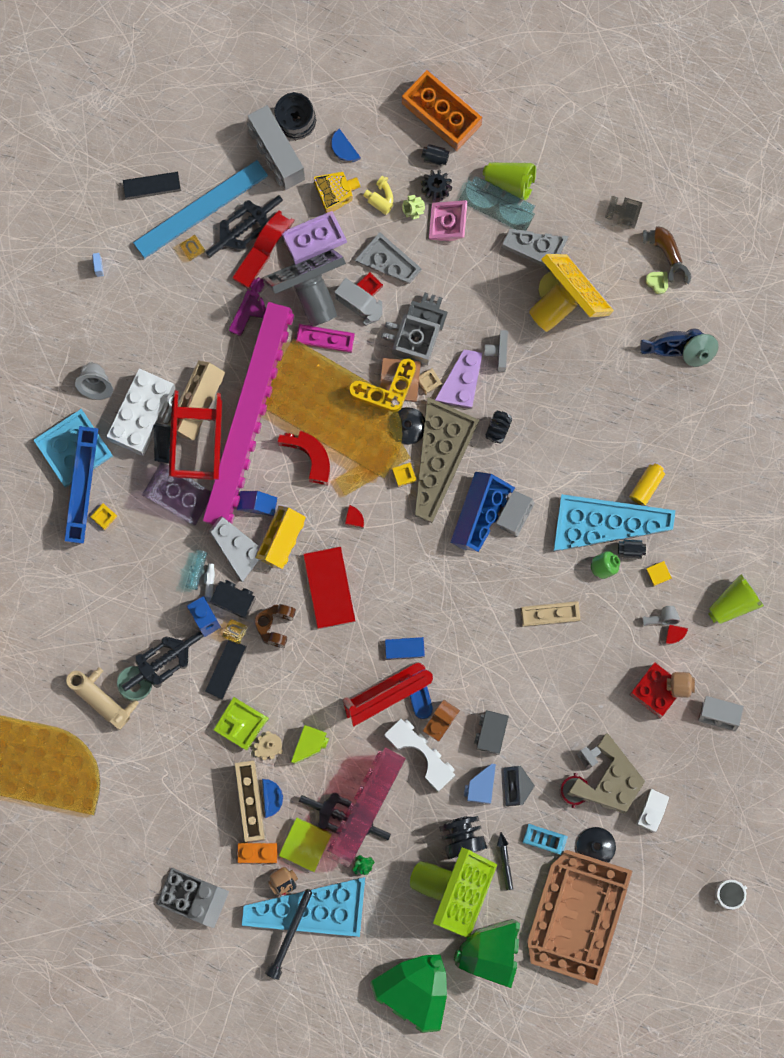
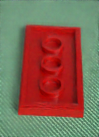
(329, 587)

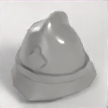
(93, 382)

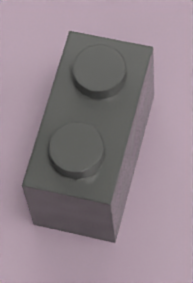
(492, 732)

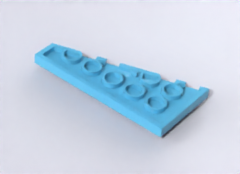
(599, 521)
(329, 911)

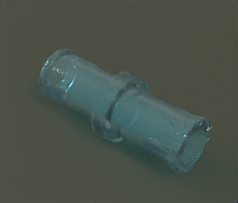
(196, 569)

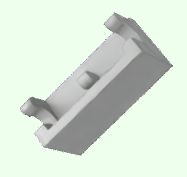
(515, 513)
(721, 713)

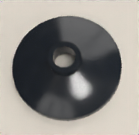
(415, 432)
(597, 835)

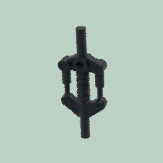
(228, 238)
(147, 671)
(327, 810)

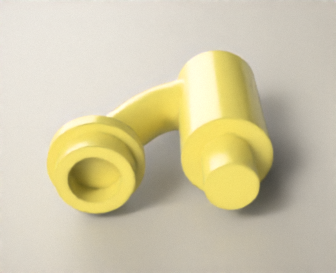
(382, 204)

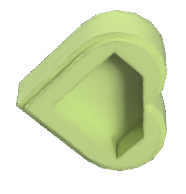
(657, 281)

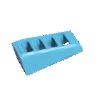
(561, 845)

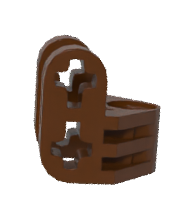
(280, 611)

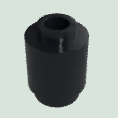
(435, 155)
(631, 549)

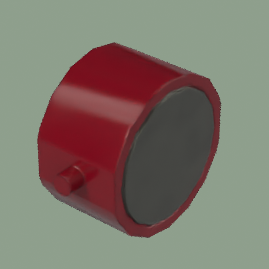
(565, 787)

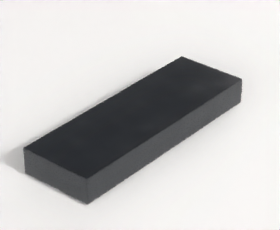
(151, 185)
(225, 669)

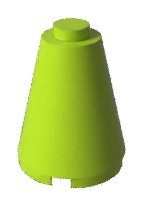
(511, 177)
(735, 601)

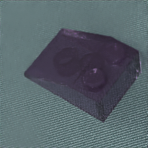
(177, 495)

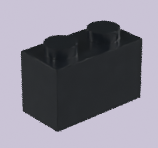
(233, 599)

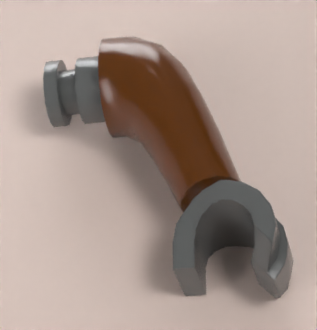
(664, 239)

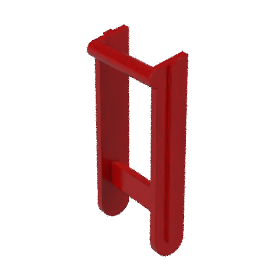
(195, 414)
(387, 693)

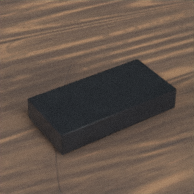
(161, 442)

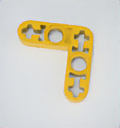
(393, 392)

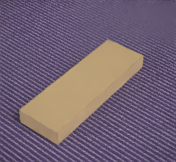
(550, 614)

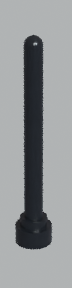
(274, 970)

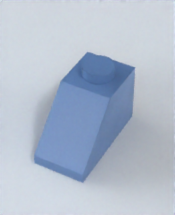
(481, 786)

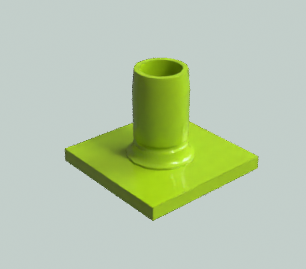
(458, 890)

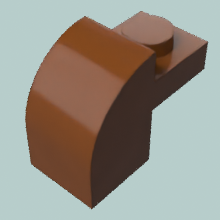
(441, 720)

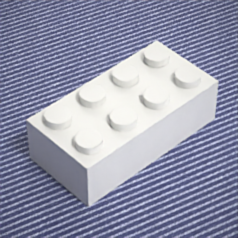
(140, 411)

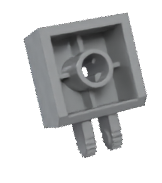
(411, 328)

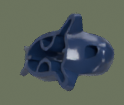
(669, 343)

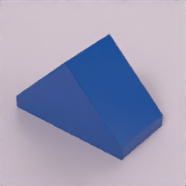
(257, 503)

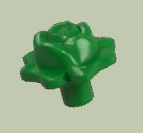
(363, 865)

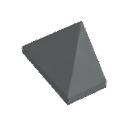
(517, 785)

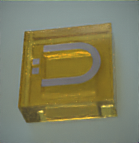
(192, 247)
(235, 631)

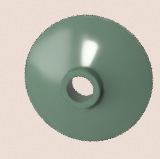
(700, 350)

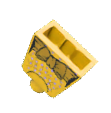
(335, 190)

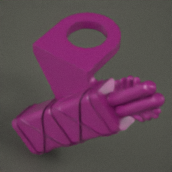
(249, 307)

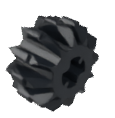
(431, 190)
(498, 427)

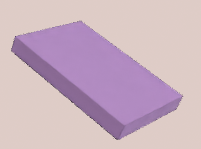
(314, 237)

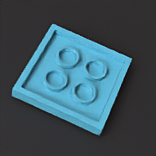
(60, 446)

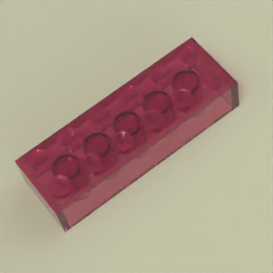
(367, 806)

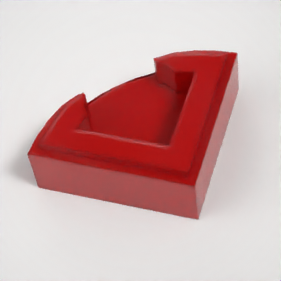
(354, 517)
(675, 634)

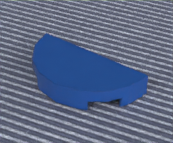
(342, 147)
(272, 797)

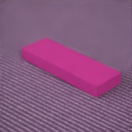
(325, 338)

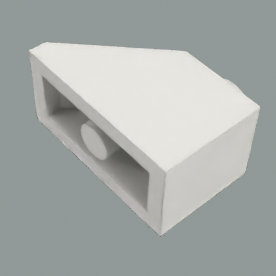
(652, 811)

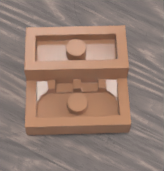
(389, 370)

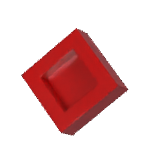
(370, 284)

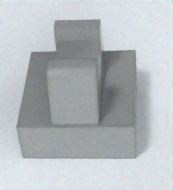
(588, 757)

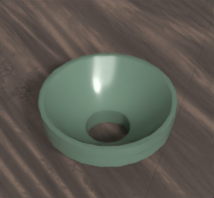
(127, 674)

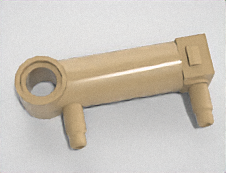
(100, 700)

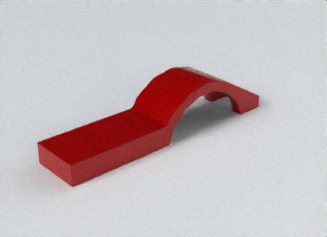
(262, 249)

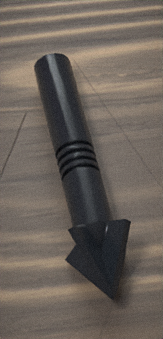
(502, 844)

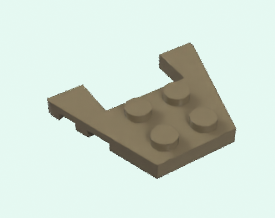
(618, 784)

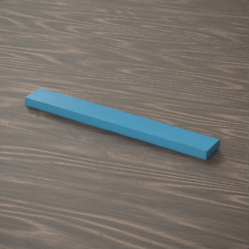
(200, 209)

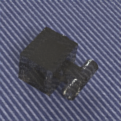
(627, 213)

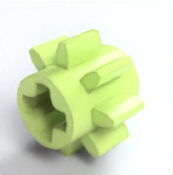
(413, 207)

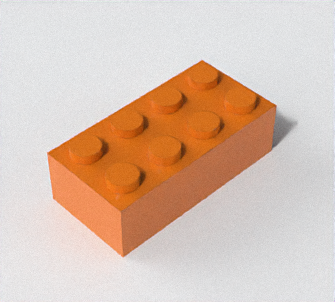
(441, 110)

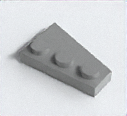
(533, 245)
(388, 259)
(236, 547)

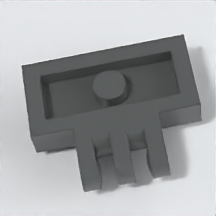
(429, 310)

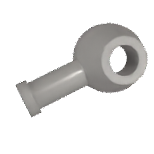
(668, 616)

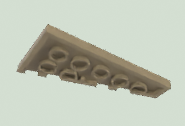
(444, 445)

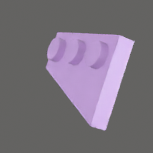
(462, 381)

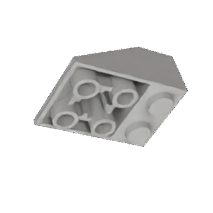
(192, 898)

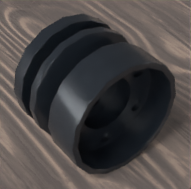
(290, 107)
(462, 836)

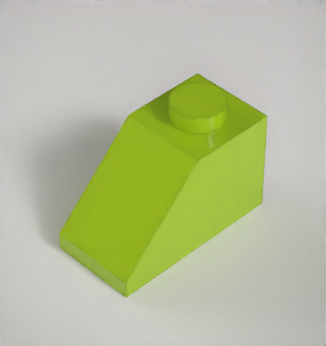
(309, 744)

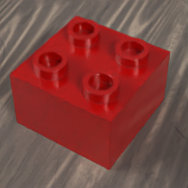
(653, 691)

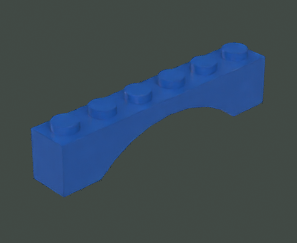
(81, 484)

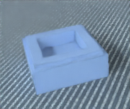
(97, 263)

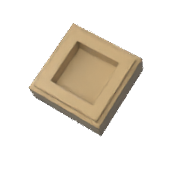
(429, 381)

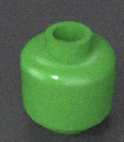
(605, 565)

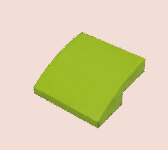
(305, 844)

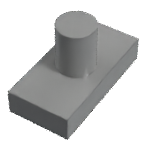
(499, 350)

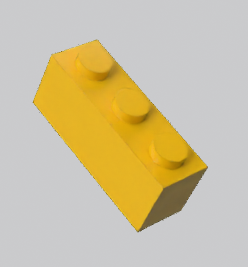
(281, 537)

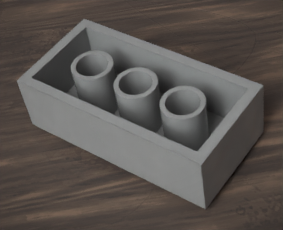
(276, 148)

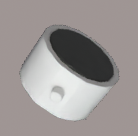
(730, 894)

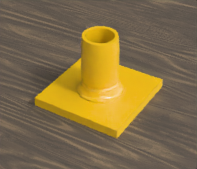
(565, 296)

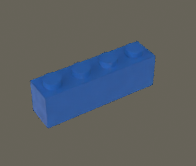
(480, 510)

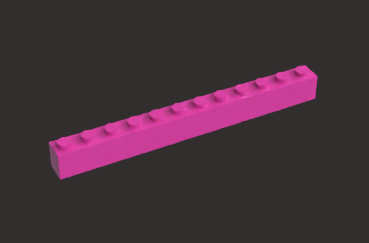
(248, 413)

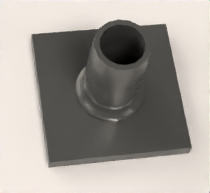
(309, 285)

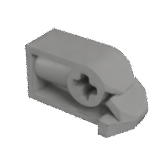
(359, 301)

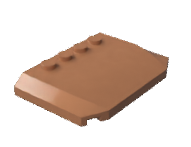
(578, 916)

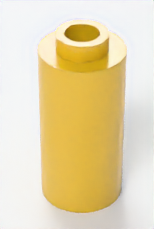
(647, 484)

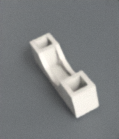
(403, 736)

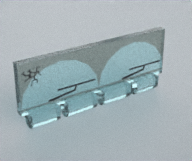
(492, 204)

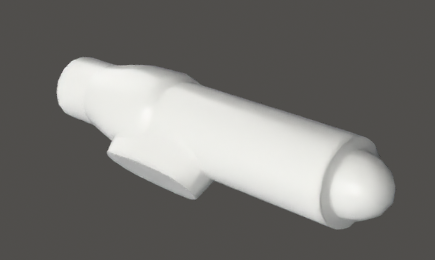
(209, 581)

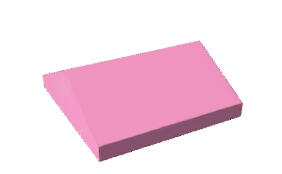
(448, 220)

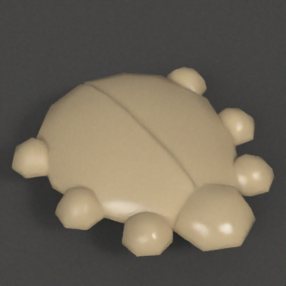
(268, 746)

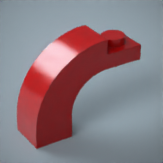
(315, 450)

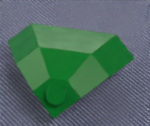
(491, 953)
(415, 991)

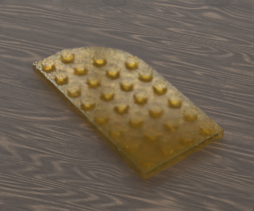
(317, 400)
(47, 766)

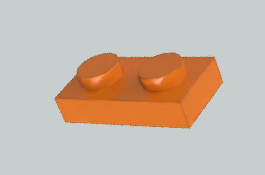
(257, 852)

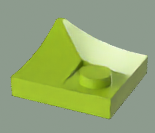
(240, 723)

